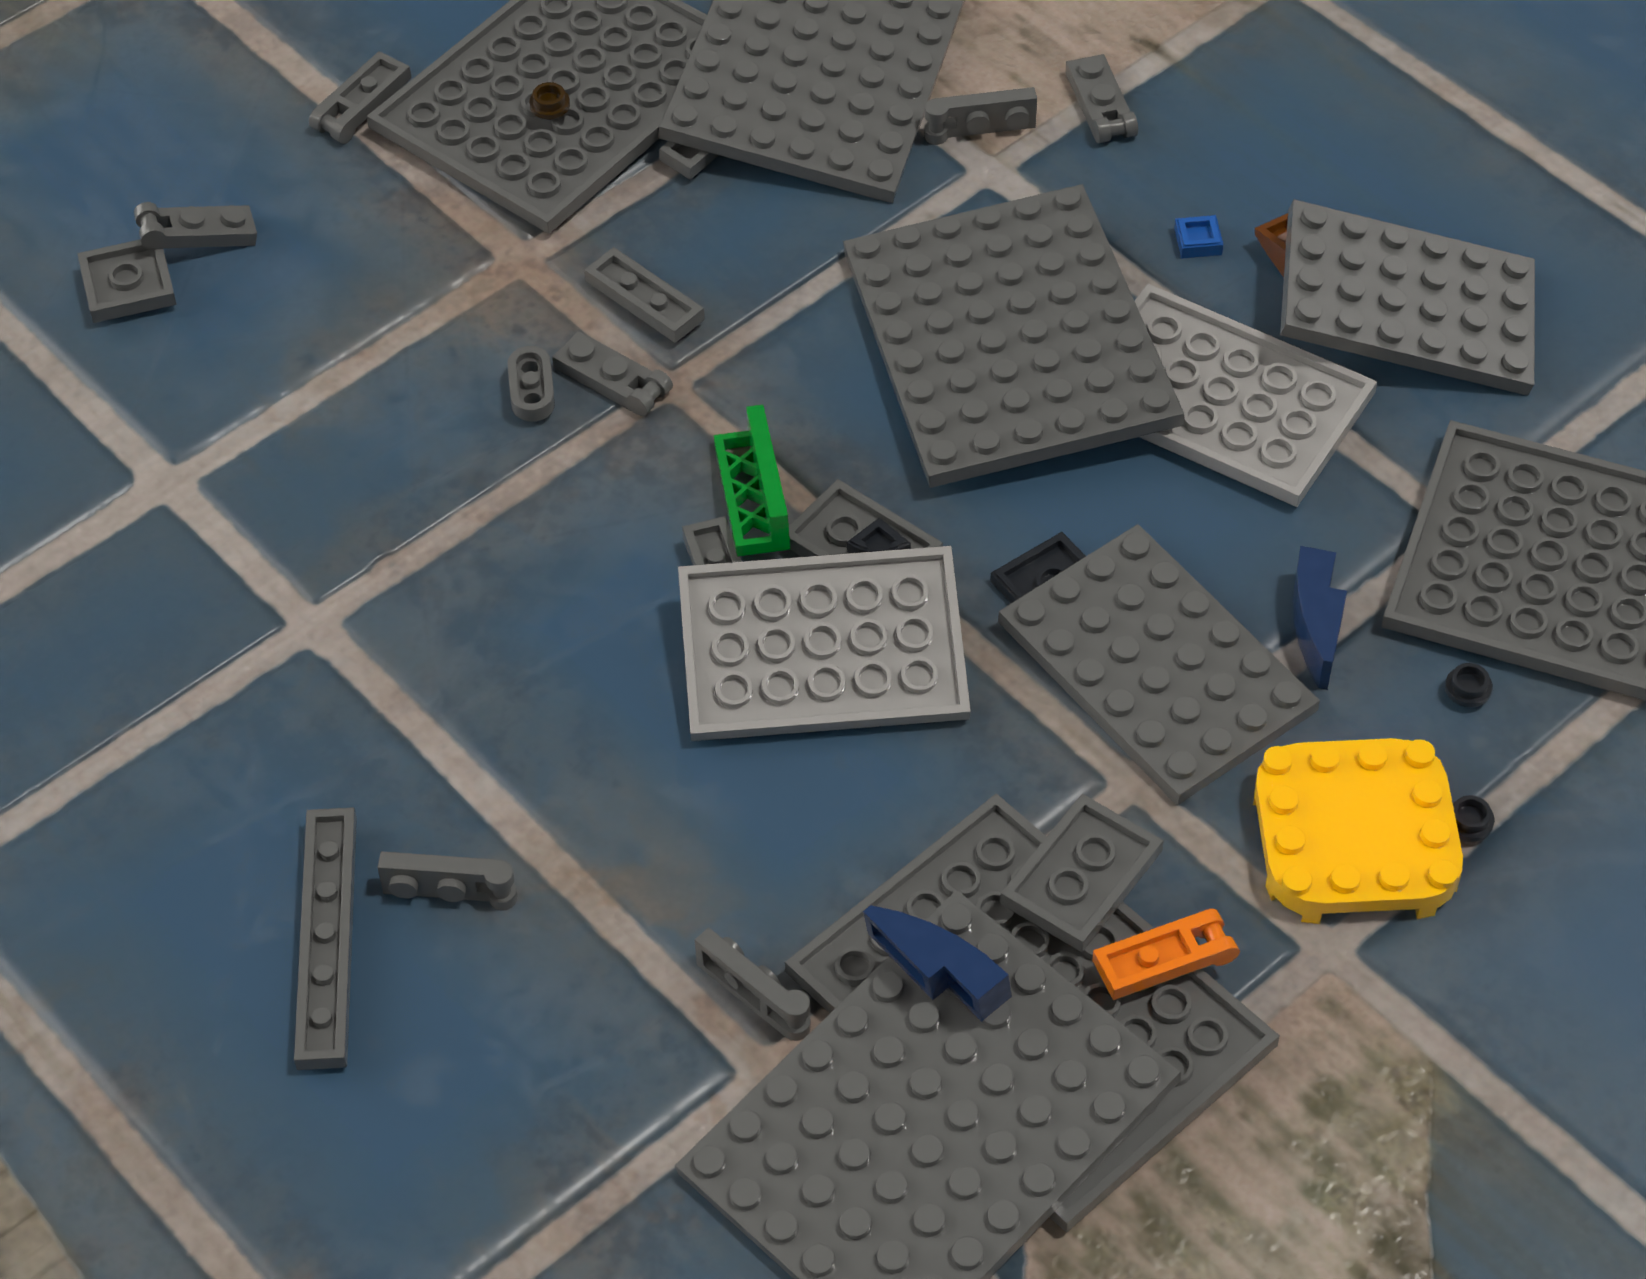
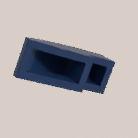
(1317, 611)
(939, 960)

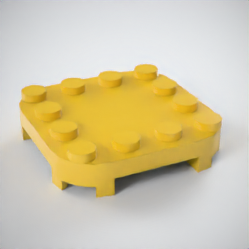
(1357, 827)

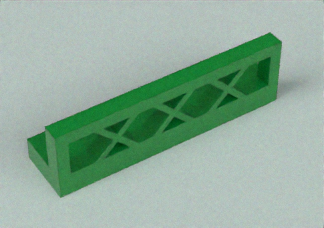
(762, 489)

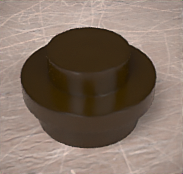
(549, 101)

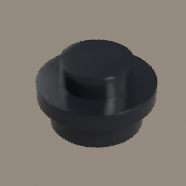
(1469, 685)
(1473, 818)

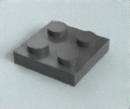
(125, 280)

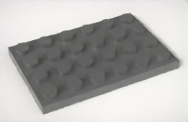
(1409, 297)
(1158, 663)

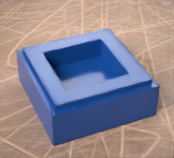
(1198, 236)

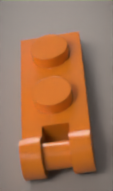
(1164, 953)

